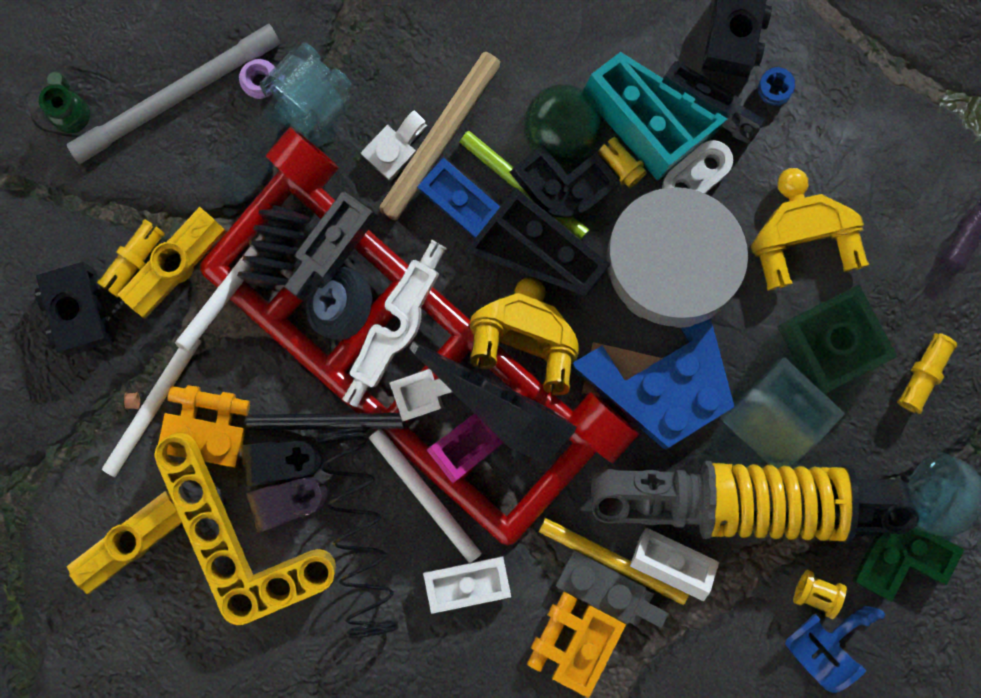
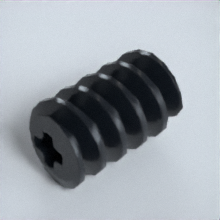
(273, 247)

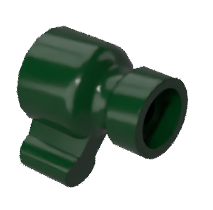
(63, 107)

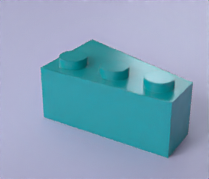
(650, 115)

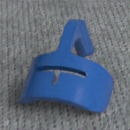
(828, 675)

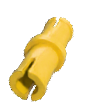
(130, 258)
(927, 373)

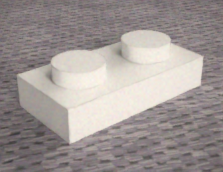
(674, 564)
(467, 585)

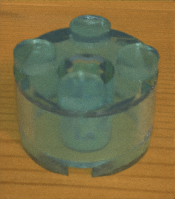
(307, 90)

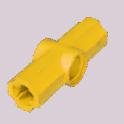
(152, 282)
(107, 556)

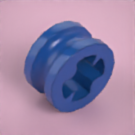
(788, 85)

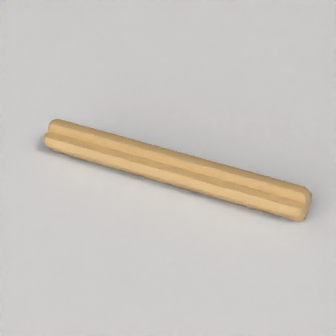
(439, 136)

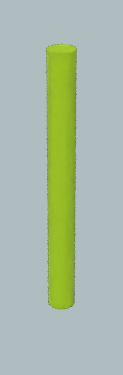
(503, 169)

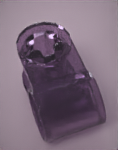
(280, 503)

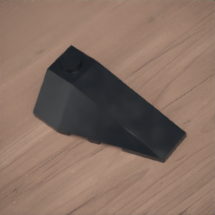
(517, 420)

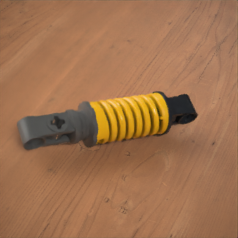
(757, 499)

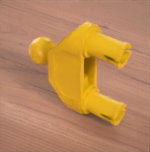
(806, 221)
(529, 326)

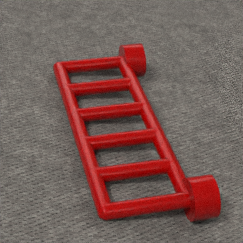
(304, 174)

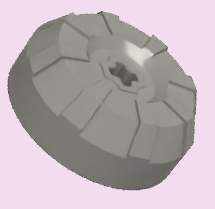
(676, 257)

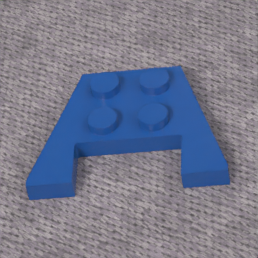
(670, 395)

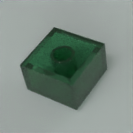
(837, 340)

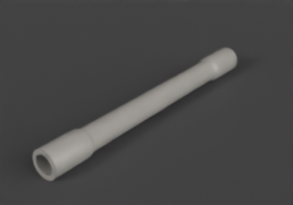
(103, 136)

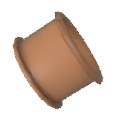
(132, 401)

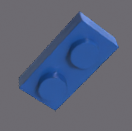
(458, 197)

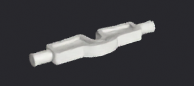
(405, 304)

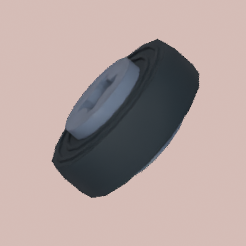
(341, 305)

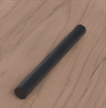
(327, 421)

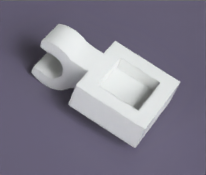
(392, 150)
(418, 394)

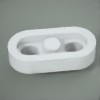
(694, 171)

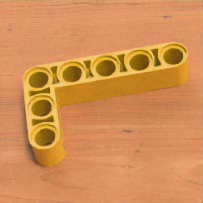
(227, 544)

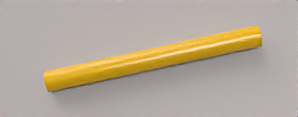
(609, 559)

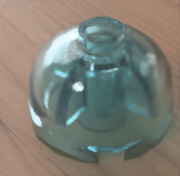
(946, 495)

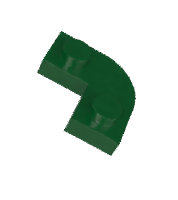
(893, 554)

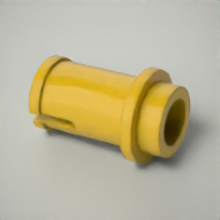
(622, 163)

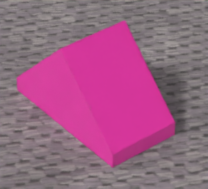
(464, 447)

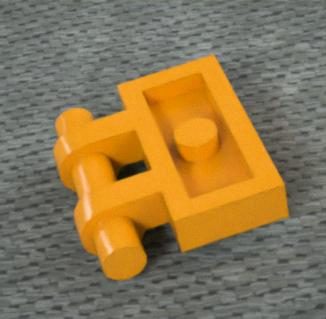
(216, 441)
(587, 650)

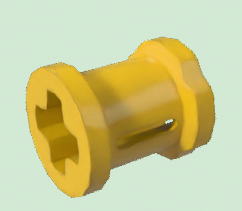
(820, 594)

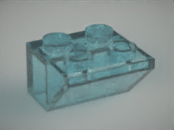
(782, 415)

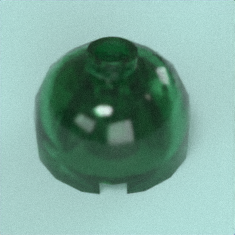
(563, 122)

